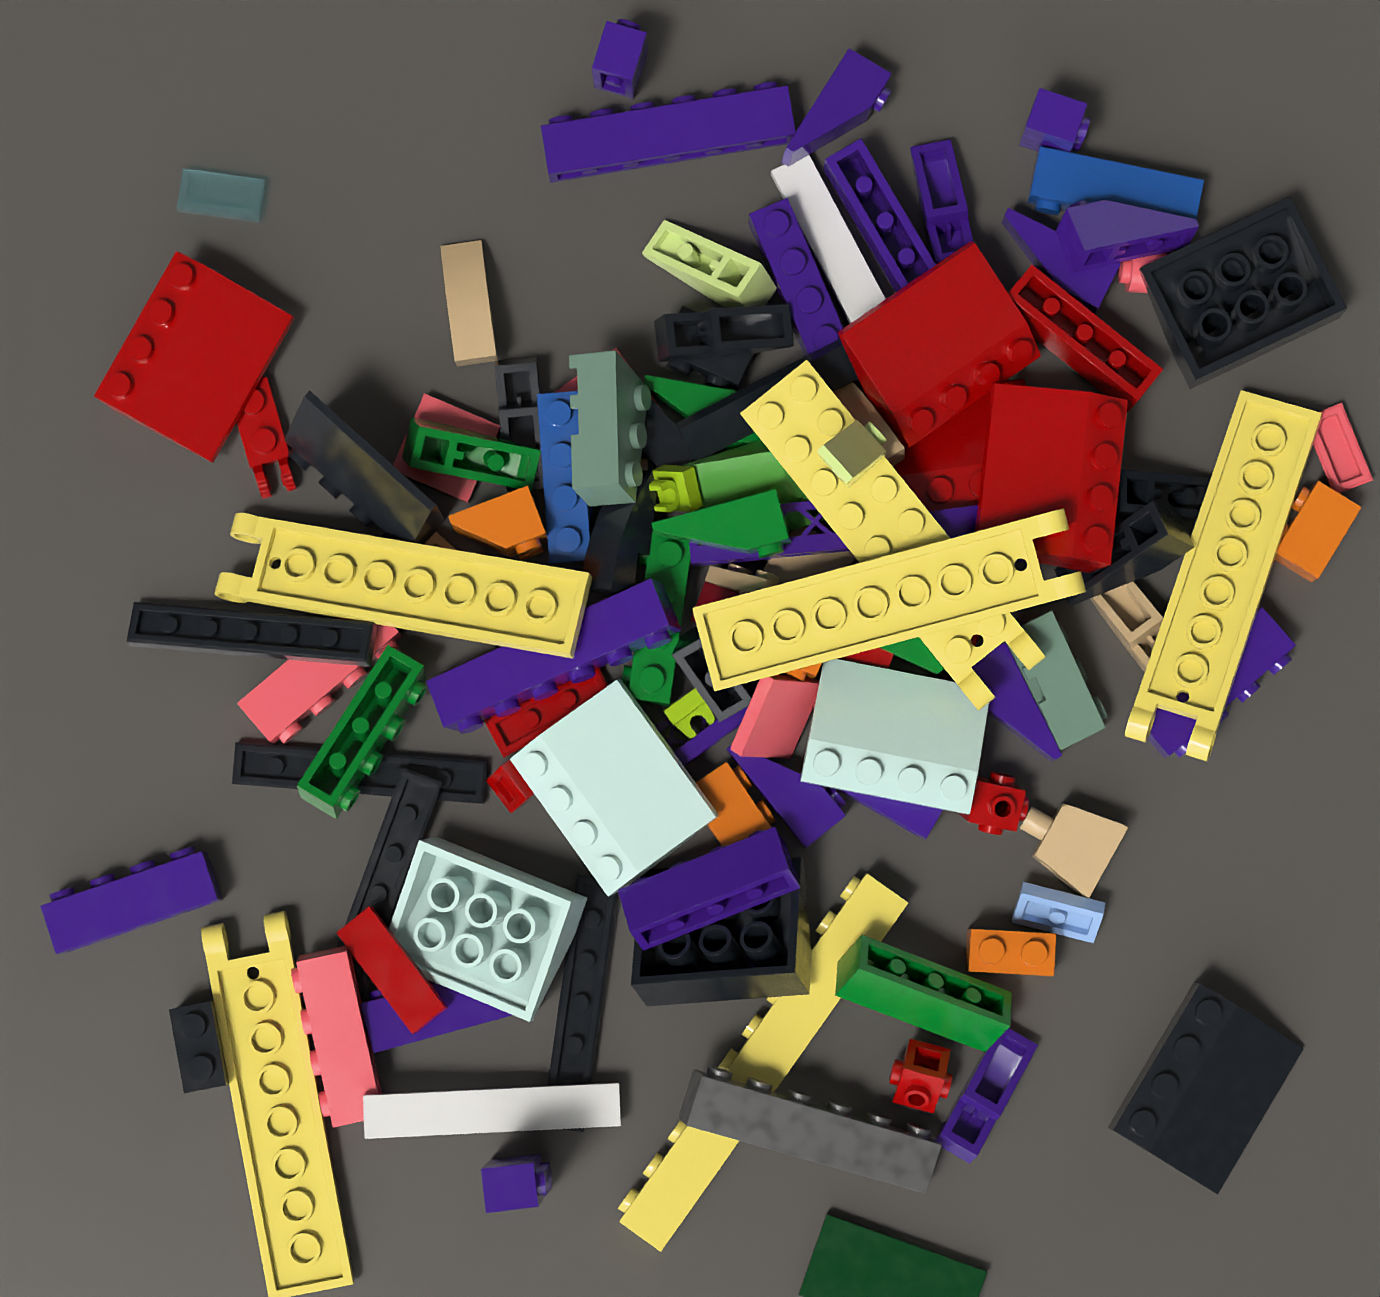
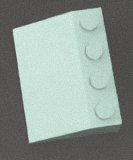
(894, 736)
(614, 787)
(484, 926)

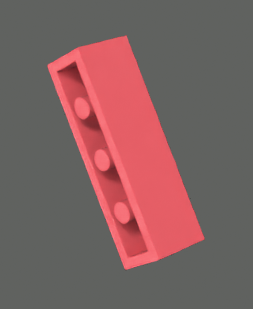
(303, 689)
(338, 1032)

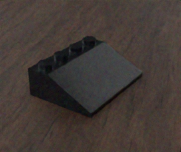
(1241, 292)
(360, 474)
(736, 958)
(1206, 1087)

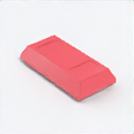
(1340, 451)

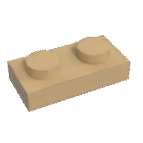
(741, 579)

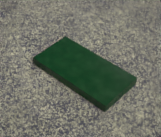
(870, 1264)

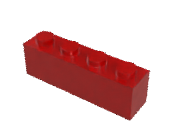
(1082, 339)

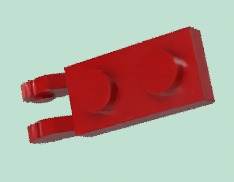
(264, 438)

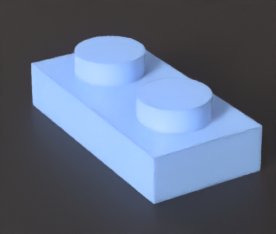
(1058, 912)

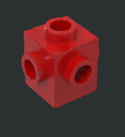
(997, 804)
(921, 1076)

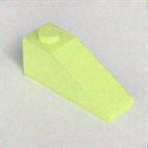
(710, 267)
(853, 451)

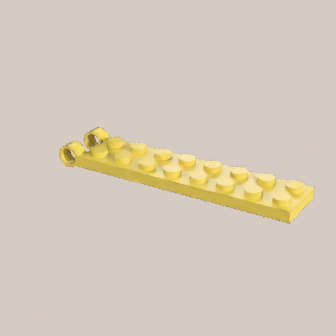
(874, 514)
(1227, 568)
(410, 586)
(880, 602)
(278, 1114)

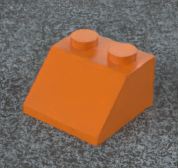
(504, 524)

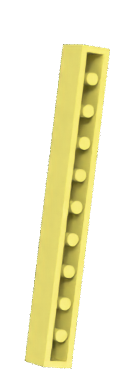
(767, 1055)

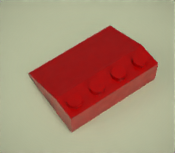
(938, 345)
(194, 357)
(1053, 454)
(948, 462)

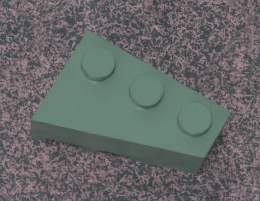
(611, 429)
(1060, 685)

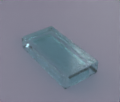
(221, 195)

